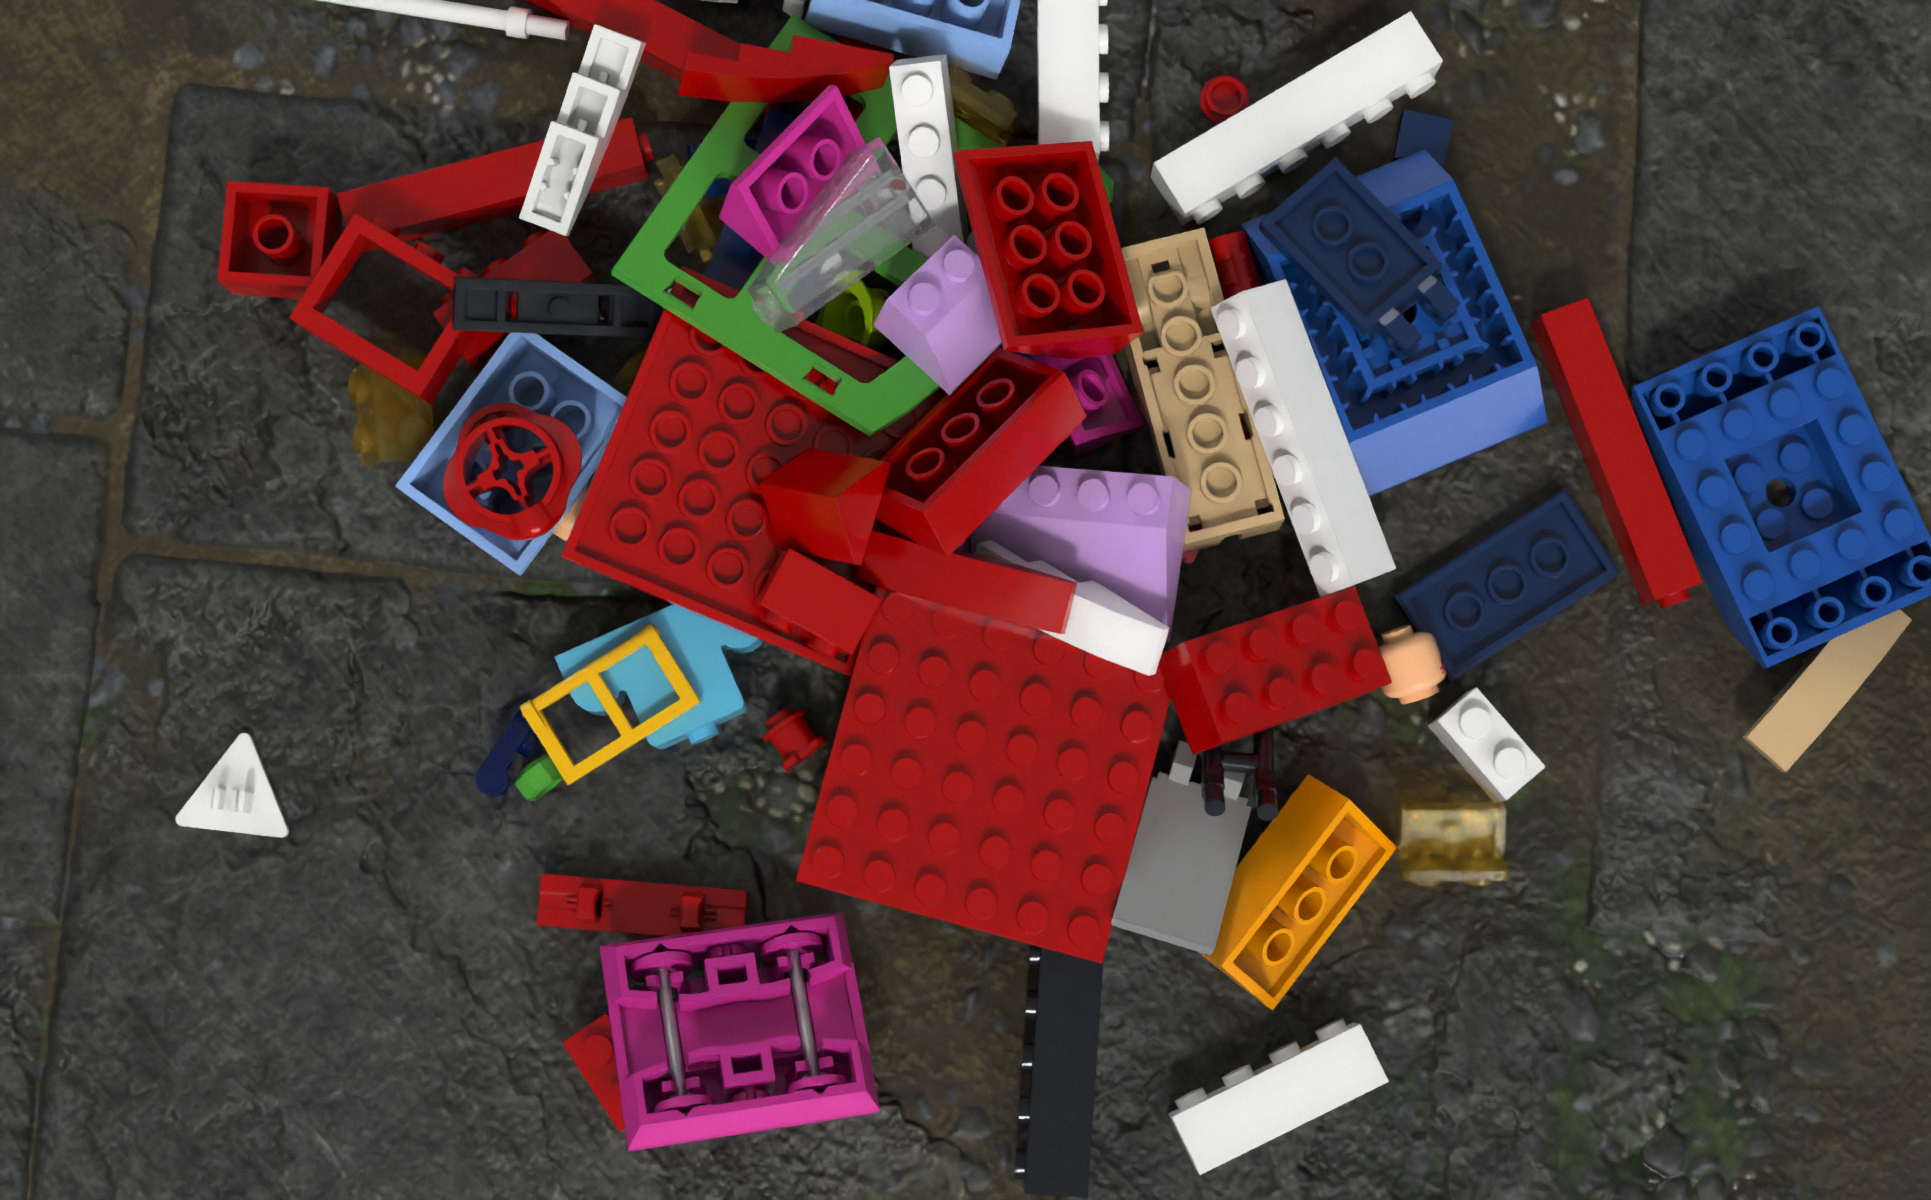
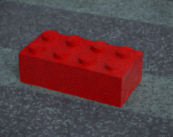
(976, 449)
(1273, 669)

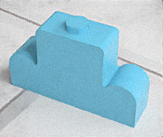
(700, 652)

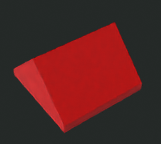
(825, 503)

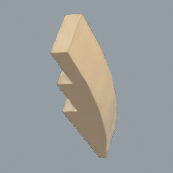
(1822, 689)

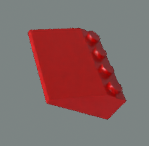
(1049, 249)

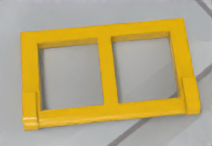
(592, 674)

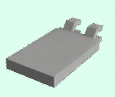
(1182, 859)

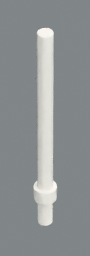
(515, 22)

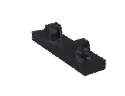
(552, 307)

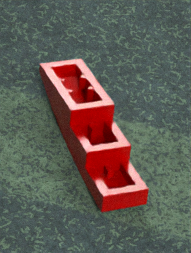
(783, 76)
(968, 582)

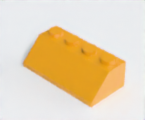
(1296, 889)

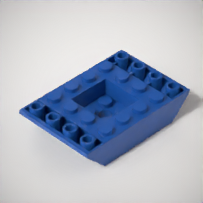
(1465, 380)
(1792, 415)

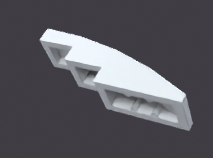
(582, 130)
(1100, 619)

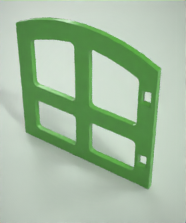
(733, 320)

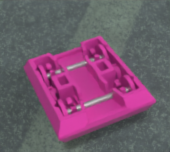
(738, 1031)

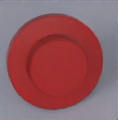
(1223, 98)

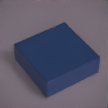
(1421, 132)

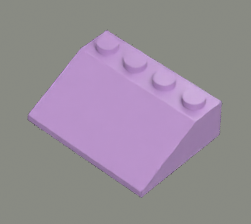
(1101, 529)

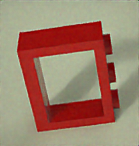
(309, 311)

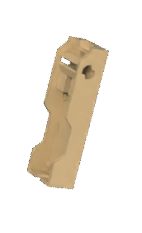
(1196, 393)

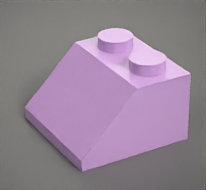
(943, 316)

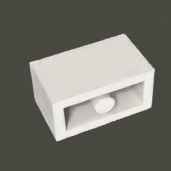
(1486, 745)

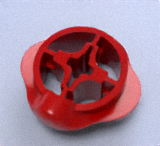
(489, 425)

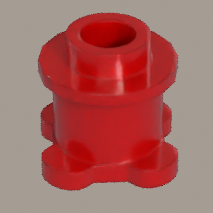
(792, 737)

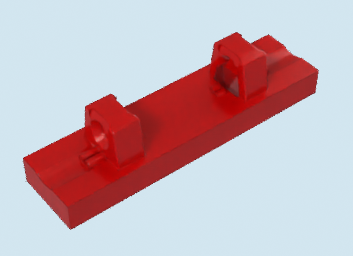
(637, 906)

